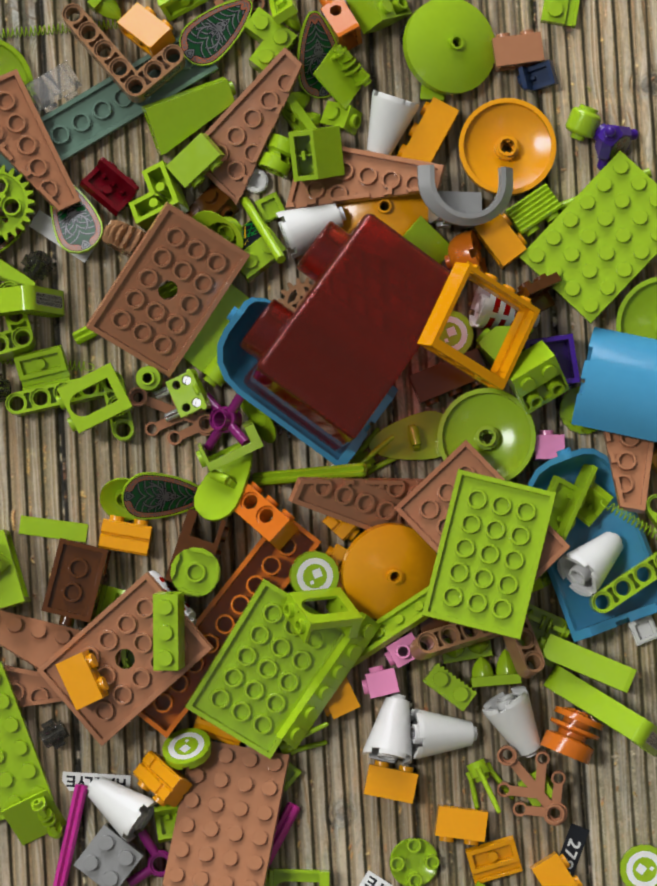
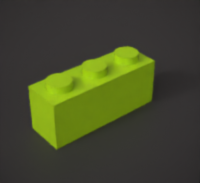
(168, 631)

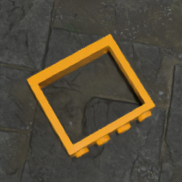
(514, 340)

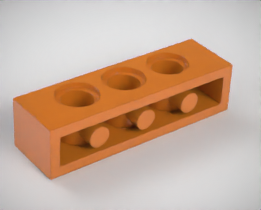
(276, 531)

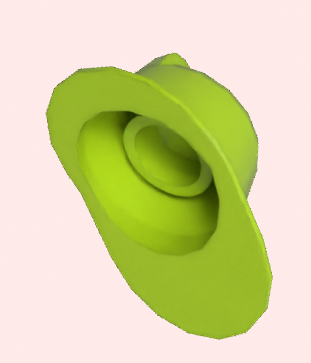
(224, 226)
(262, 423)

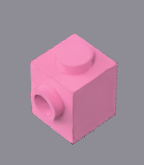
(547, 445)
(399, 651)
(380, 682)

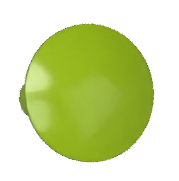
(413, 862)

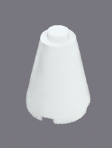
(388, 121)
(303, 225)
(590, 563)
(515, 720)
(391, 732)
(439, 733)
(121, 806)

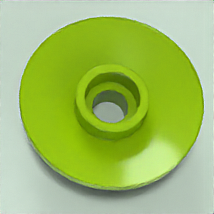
(111, 498)

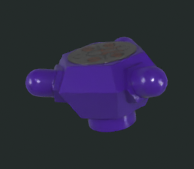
(611, 140)

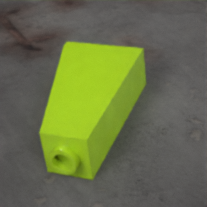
(184, 113)
(586, 662)

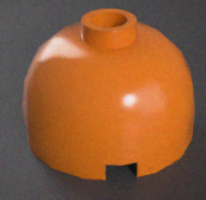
(465, 248)

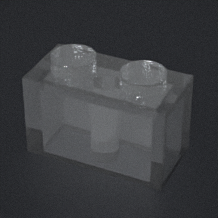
(53, 86)

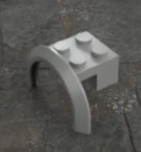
(462, 208)

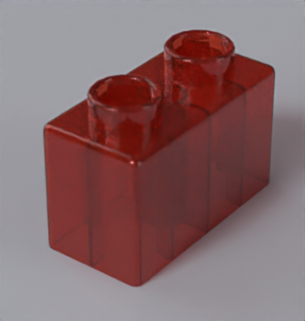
(348, 332)

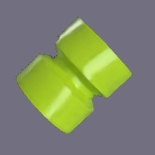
(278, 156)

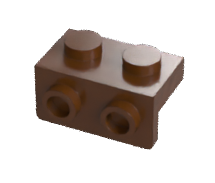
(214, 200)
(539, 290)

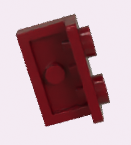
(110, 186)

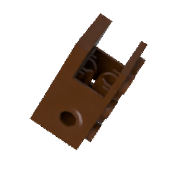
(187, 541)
(76, 581)

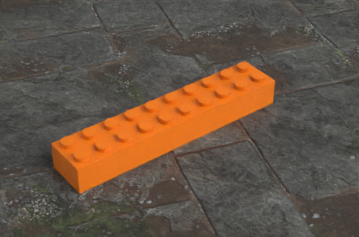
(221, 616)

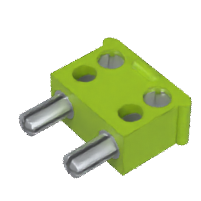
(190, 392)

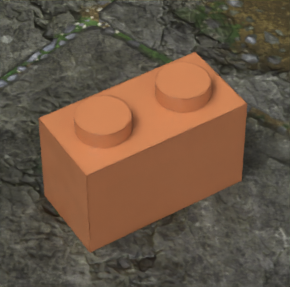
(517, 50)

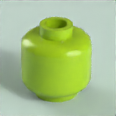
(583, 122)

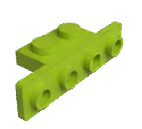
(569, 499)

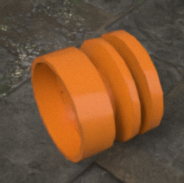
(572, 734)

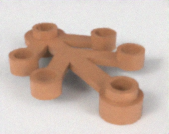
(164, 407)
(534, 788)

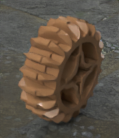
(122, 237)

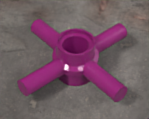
(225, 420)
(150, 868)

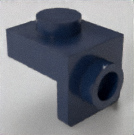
(537, 76)

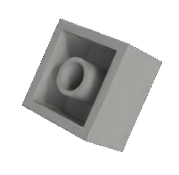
(109, 858)

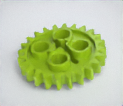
(15, 193)

